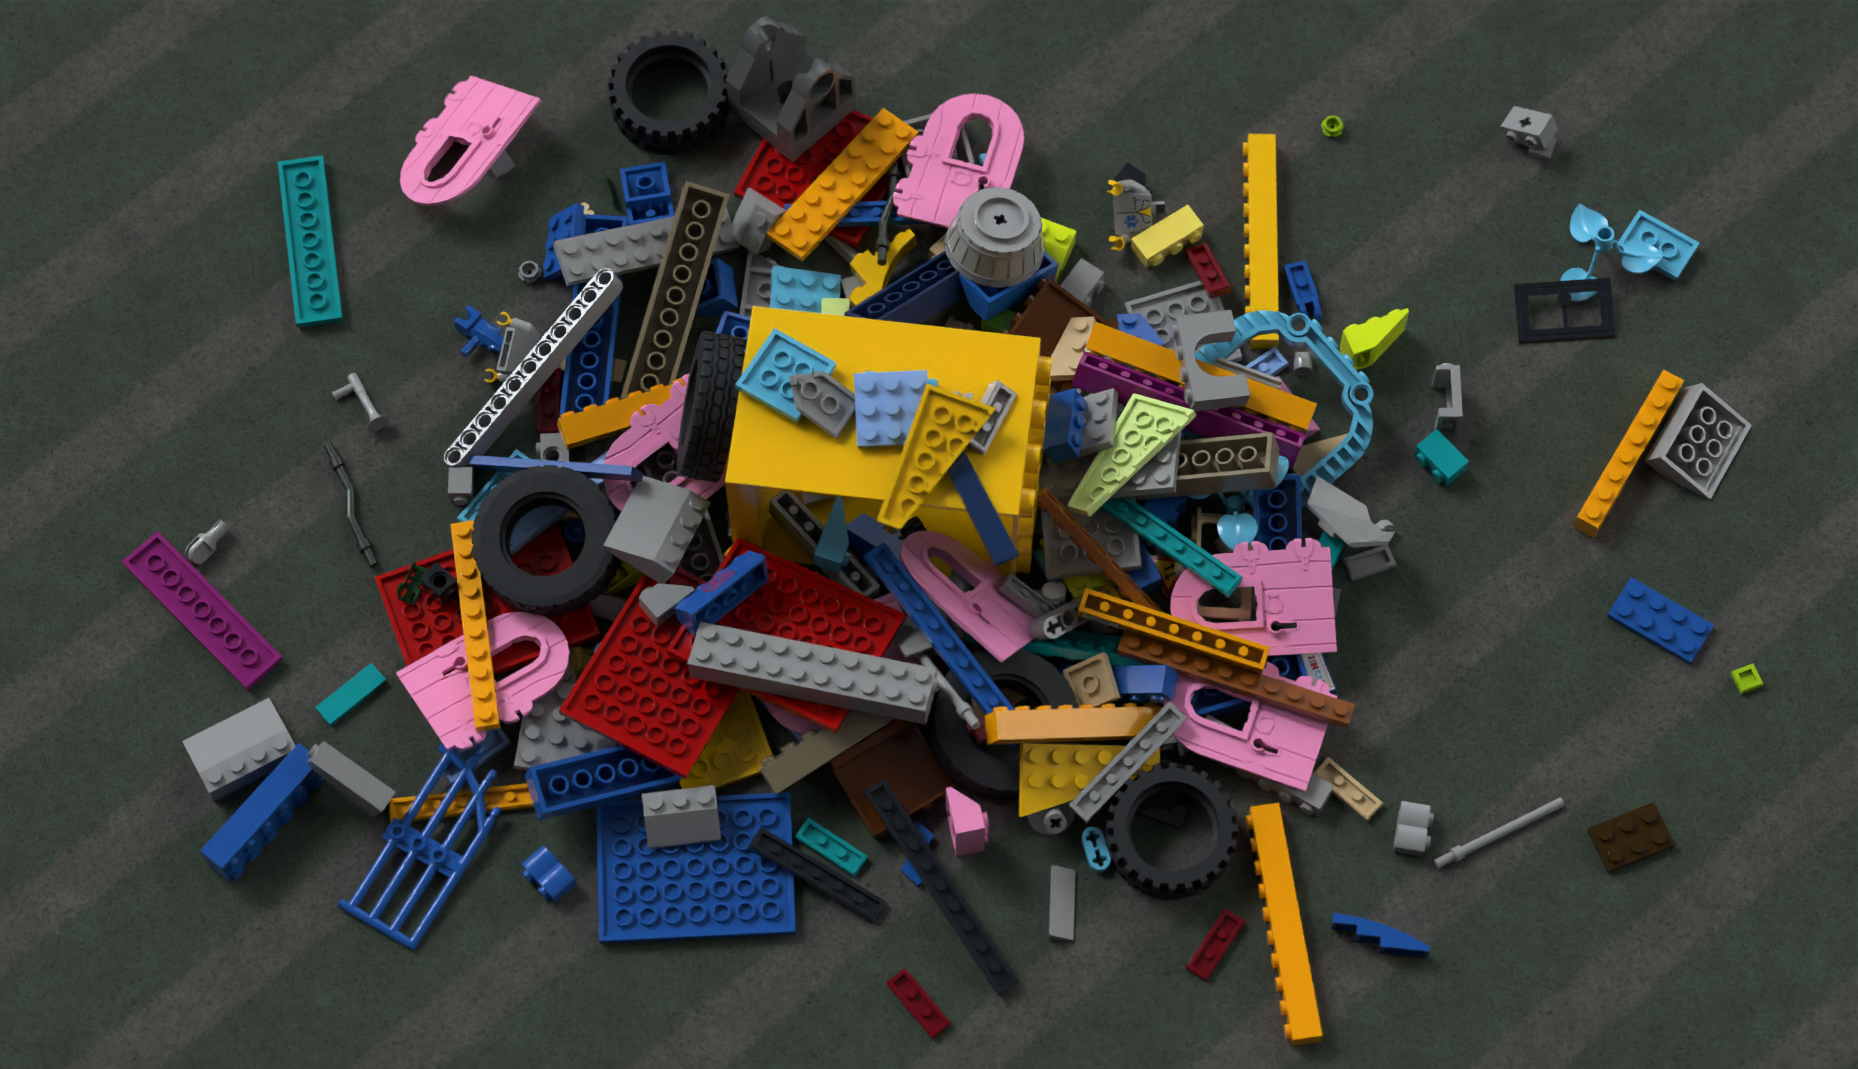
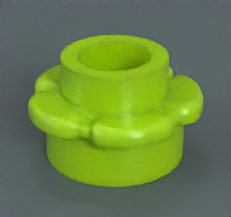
(1332, 121)

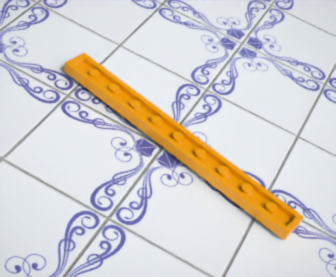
(475, 629)

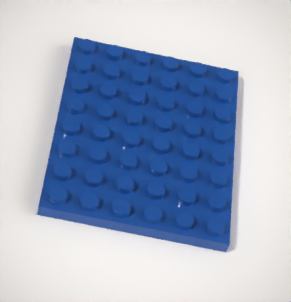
(696, 887)

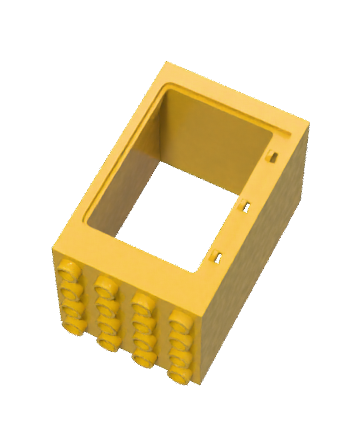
(800, 457)

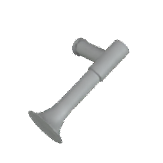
(376, 421)

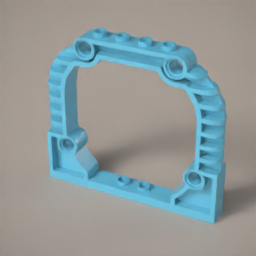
(1336, 364)

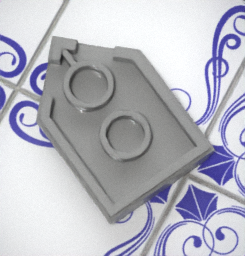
(823, 400)

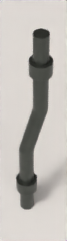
(882, 242)
(363, 543)

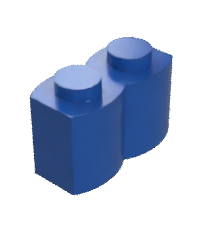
(548, 874)

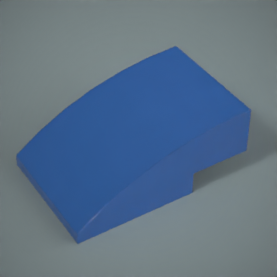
(646, 193)

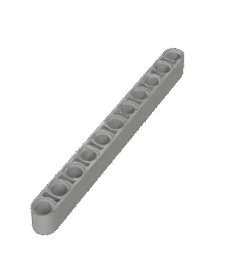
(543, 361)

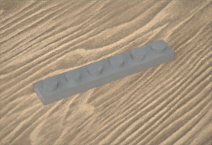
(1127, 762)

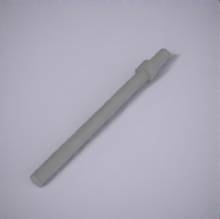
(962, 708)
(1458, 852)

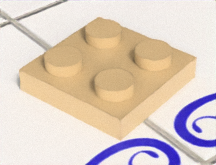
(1093, 681)

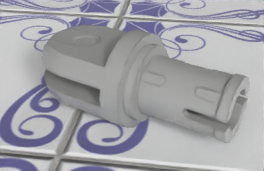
(205, 544)

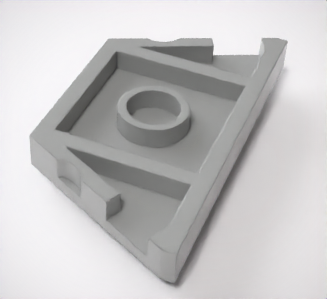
(756, 283)

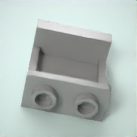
(1449, 418)

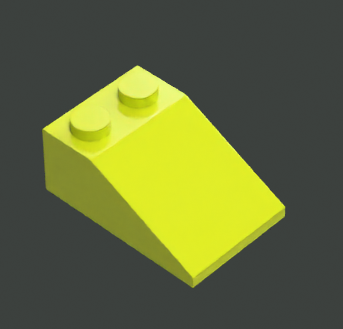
(1058, 243)

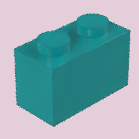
(1440, 458)

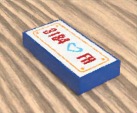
(1317, 668)

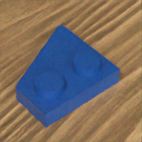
(1137, 326)

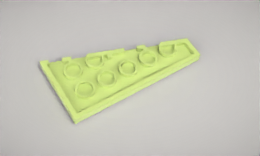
(1139, 435)

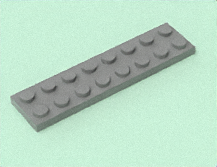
(626, 249)

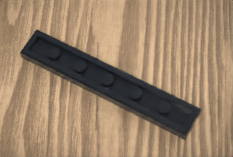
(816, 875)

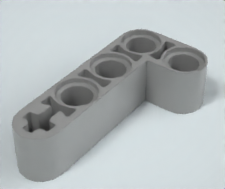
(1065, 619)

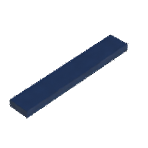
(981, 511)

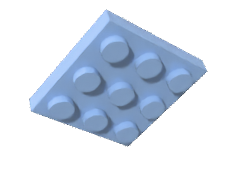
(886, 405)

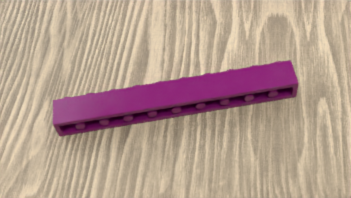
(1099, 374)

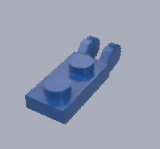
(1302, 288)

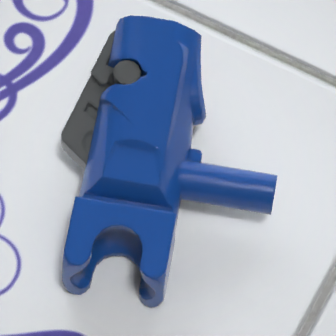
(481, 331)

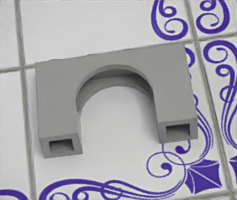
(1202, 389)

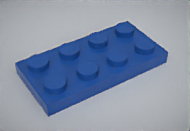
(1660, 620)

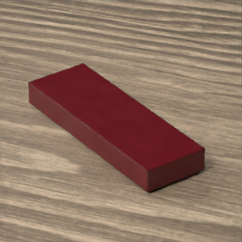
(1208, 270)
(549, 404)
(1215, 945)
(918, 1003)

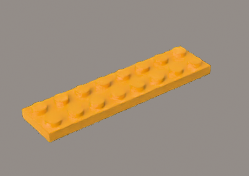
(842, 184)

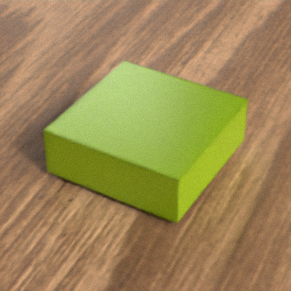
(1746, 678)

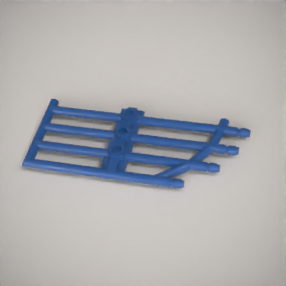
(427, 850)

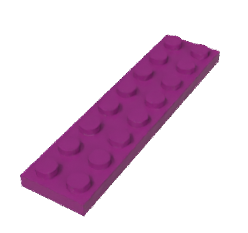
(202, 610)

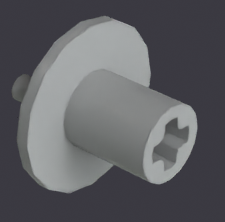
(1053, 819)

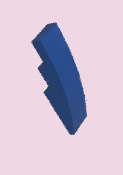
(1389, 939)

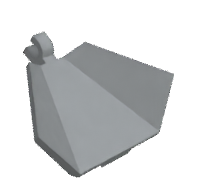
(1346, 517)

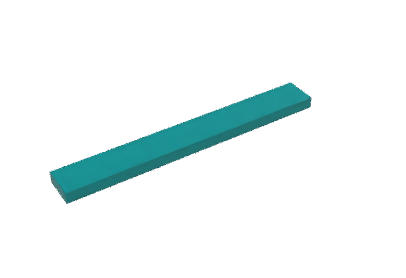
(1173, 544)

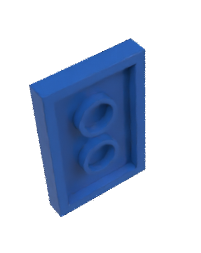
(561, 226)

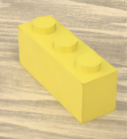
(1167, 237)

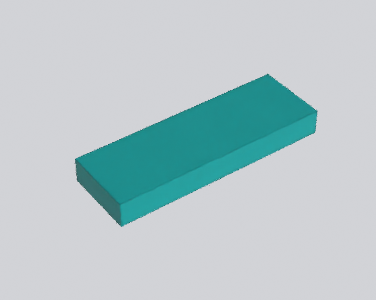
(351, 694)
(831, 847)

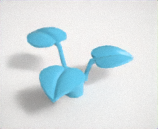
(1591, 225)
(1237, 525)

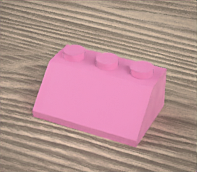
(966, 823)

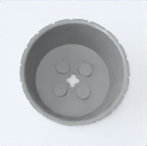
(994, 252)

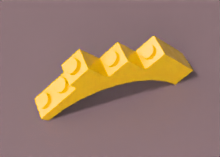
(874, 276)

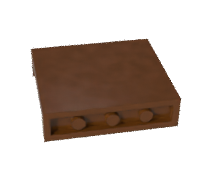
(1048, 317)
(904, 761)

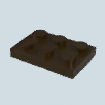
(1630, 837)

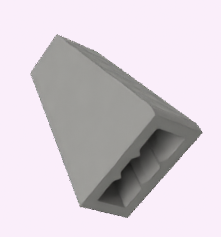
(350, 778)

